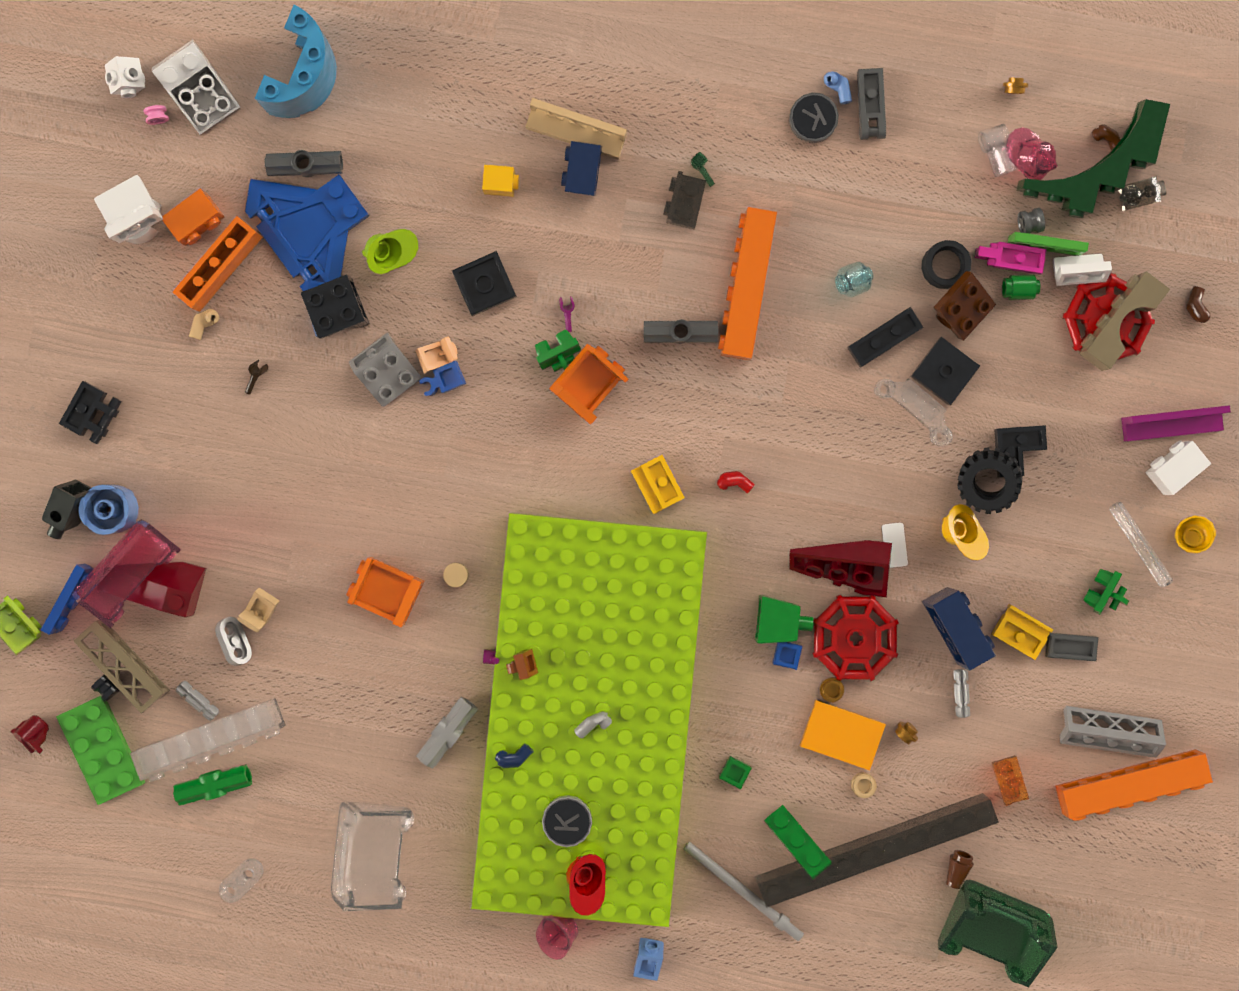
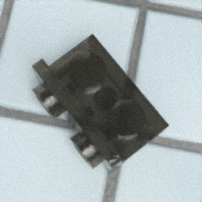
(685, 202)

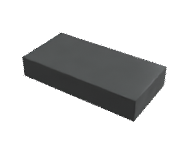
(1072, 647)

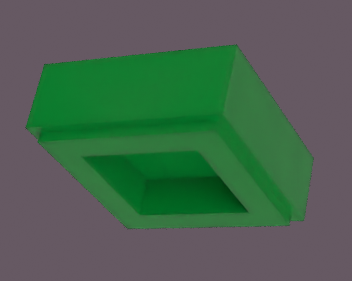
(735, 772)

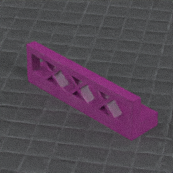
(1173, 423)

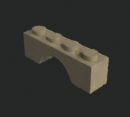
(1105, 346)

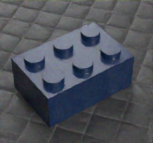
(959, 628)

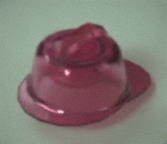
(1030, 153)
(556, 935)

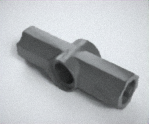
(288, 163)
(696, 331)

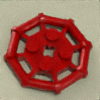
(1102, 305)
(844, 646)

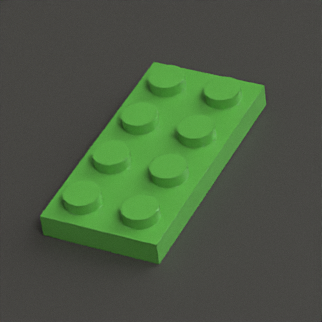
(100, 749)

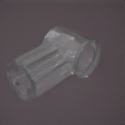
(994, 144)

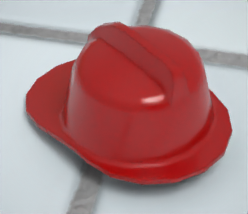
(586, 884)

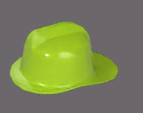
(390, 250)

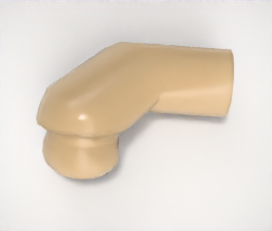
(201, 321)

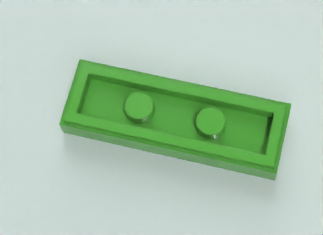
(1052, 244)

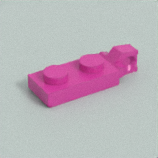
(1013, 257)

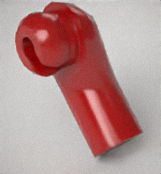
(734, 478)

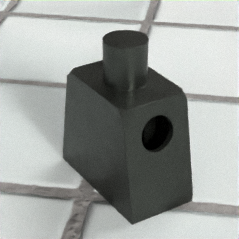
(63, 507)

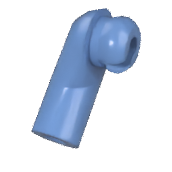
(839, 84)

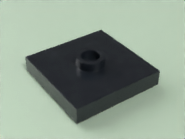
(484, 283)
(945, 371)

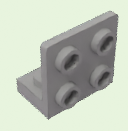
(384, 370)

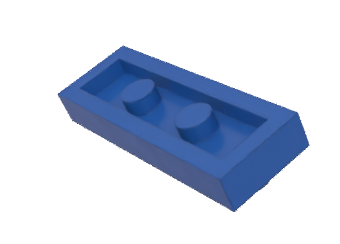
(65, 603)

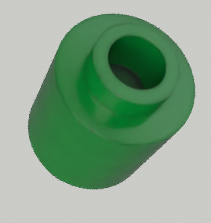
(1020, 287)

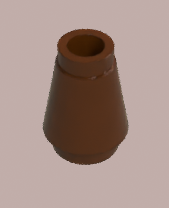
(959, 867)

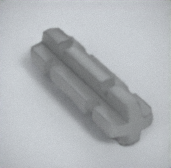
(961, 691)
(197, 700)

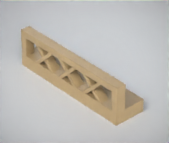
(576, 127)

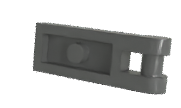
(871, 103)

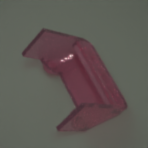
(123, 571)

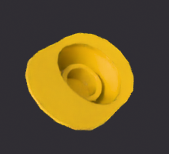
(964, 530)

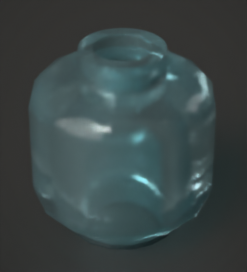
(854, 279)

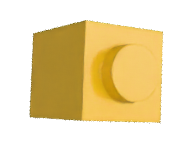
(500, 180)

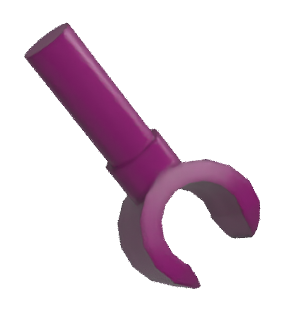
(567, 312)
(489, 657)

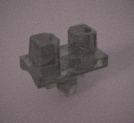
(1142, 193)

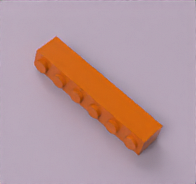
(748, 283)
(1134, 784)

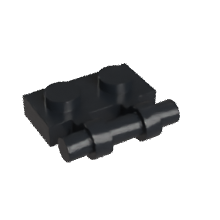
(83, 409)

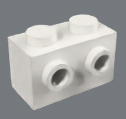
(1177, 467)

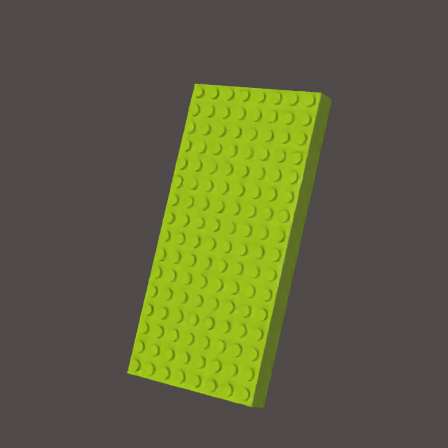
(612, 634)

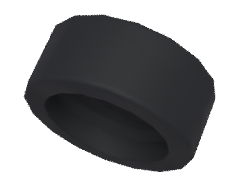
(948, 245)

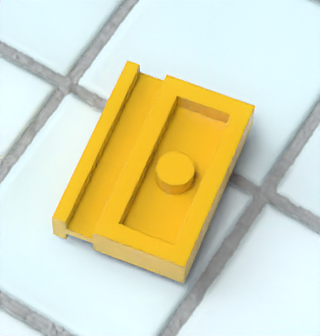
(657, 484)
(1022, 632)

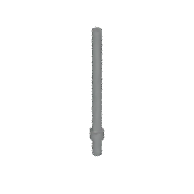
(779, 920)

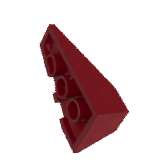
(854, 564)
(171, 588)

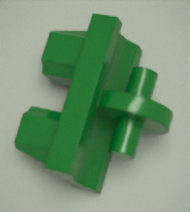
(559, 356)
(1110, 581)

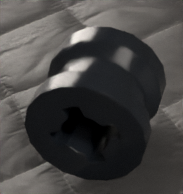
(105, 688)

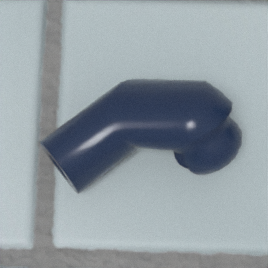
(513, 760)

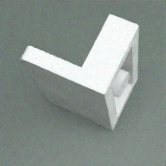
(1081, 269)

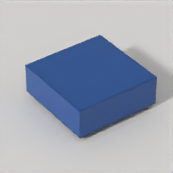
(787, 655)

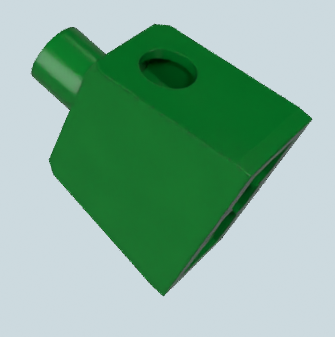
(779, 621)

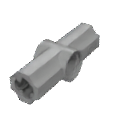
(447, 732)

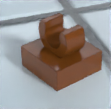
(523, 664)

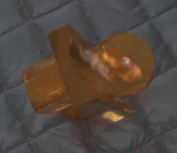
(1010, 780)

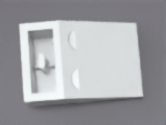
(195, 87)

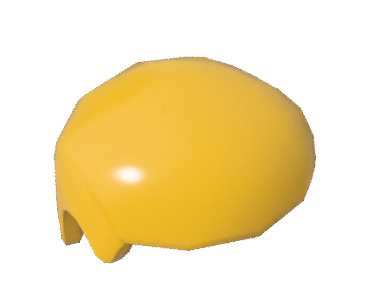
(1195, 534)

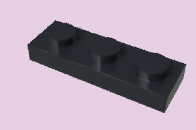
(885, 337)

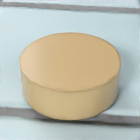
(455, 574)
(863, 785)

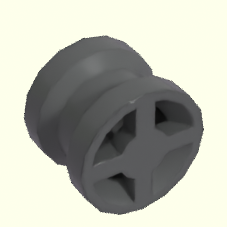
(1031, 221)

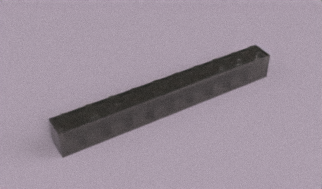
(880, 848)

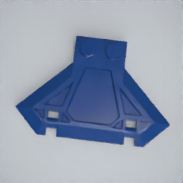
(306, 225)

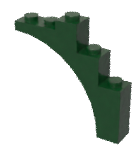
(1137, 146)

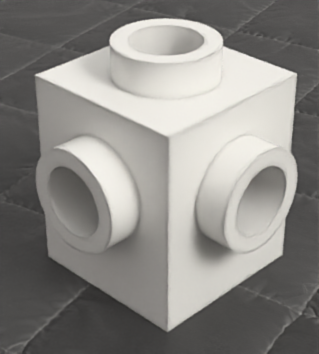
(124, 76)

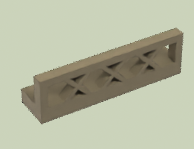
(128, 658)

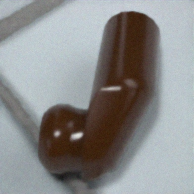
(1106, 133)
(1196, 307)

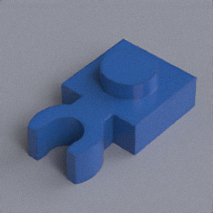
(446, 378)

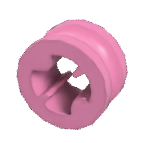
(156, 114)

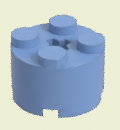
(94, 509)

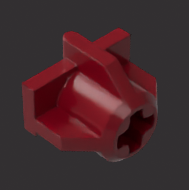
(32, 733)

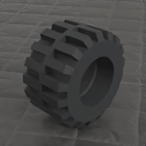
(990, 500)

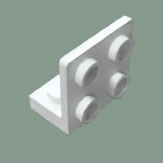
(127, 209)

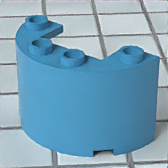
(312, 76)

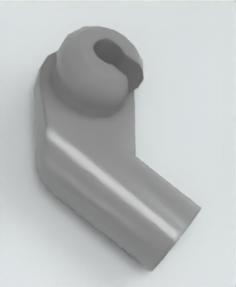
(591, 722)

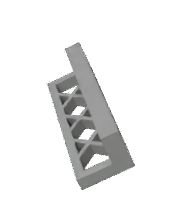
(1114, 737)

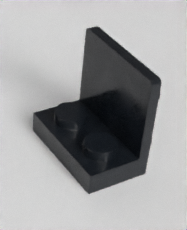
(334, 306)

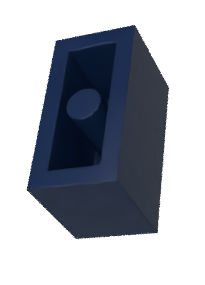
(582, 168)

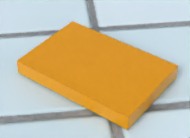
(842, 734)

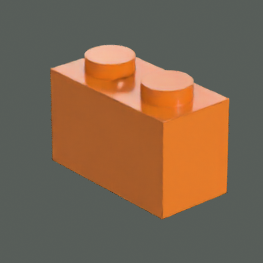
(193, 217)

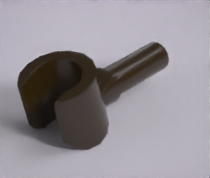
(255, 373)

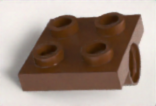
(964, 306)

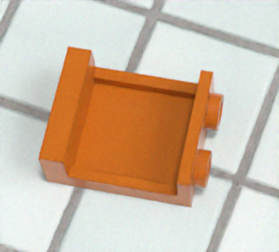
(588, 381)
(385, 590)

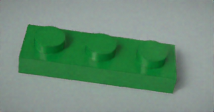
(797, 842)

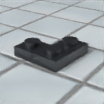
(1020, 439)

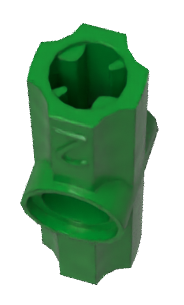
(212, 785)

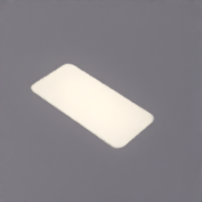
(895, 534)

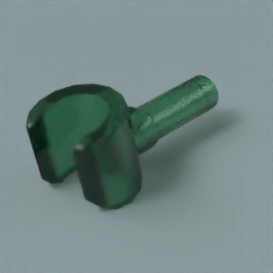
(697, 163)

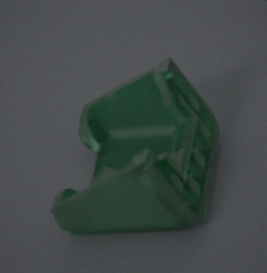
(1001, 930)

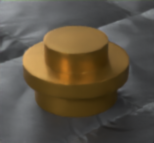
(1015, 86)
(831, 689)
(906, 732)

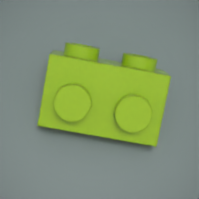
(15, 627)

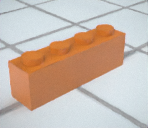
(217, 264)

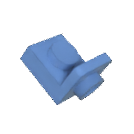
(649, 959)

